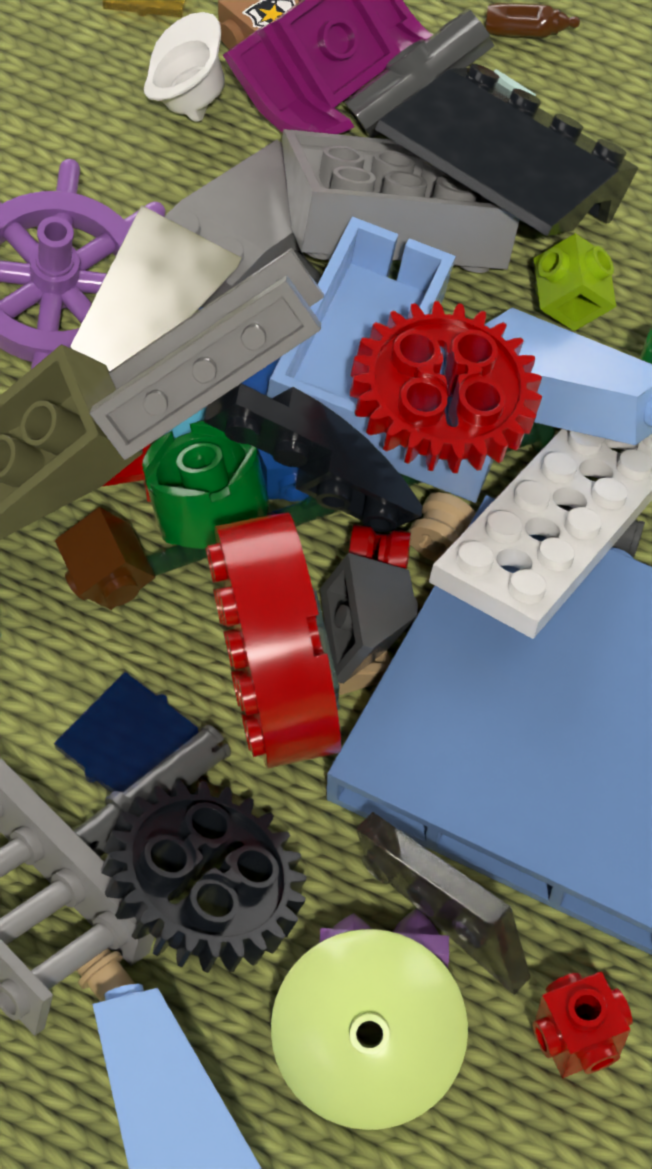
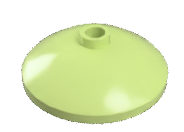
(360, 980)

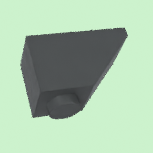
(365, 611)

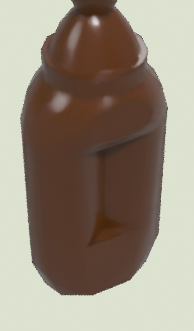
(527, 20)

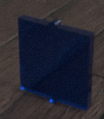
(124, 735)

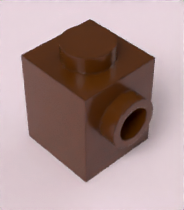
(104, 560)

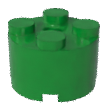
(202, 484)

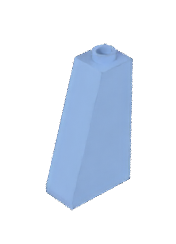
(583, 381)
(161, 1090)

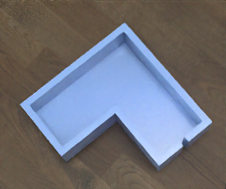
(353, 300)

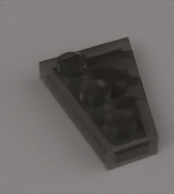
(448, 898)

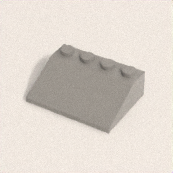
(394, 189)

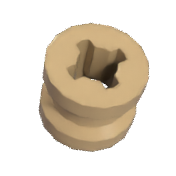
(442, 524)

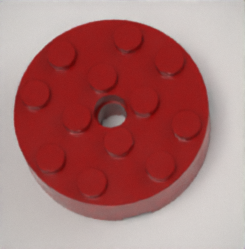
(274, 640)

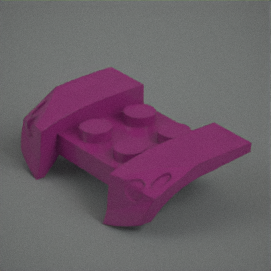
(319, 58)

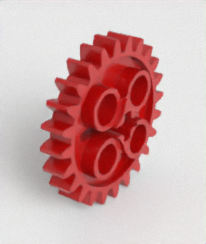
(483, 374)

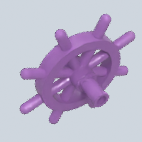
(54, 269)

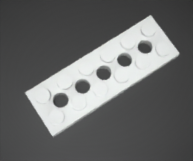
(574, 539)

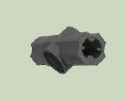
(451, 47)

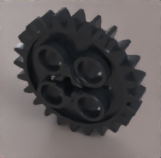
(248, 898)

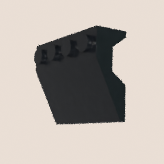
(511, 150)

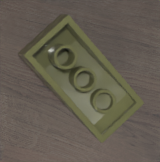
(50, 440)

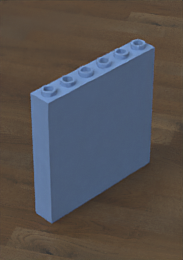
(523, 747)

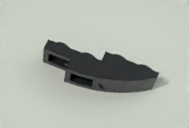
(332, 456)

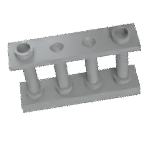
(209, 354)
(75, 880)

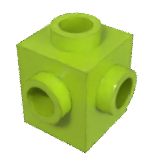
(575, 282)

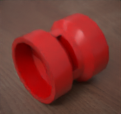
(392, 548)

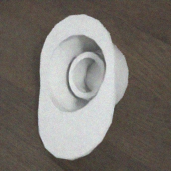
(187, 66)

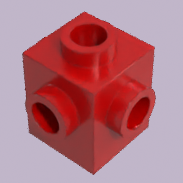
(578, 1042)

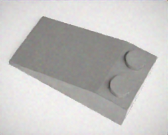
(243, 213)

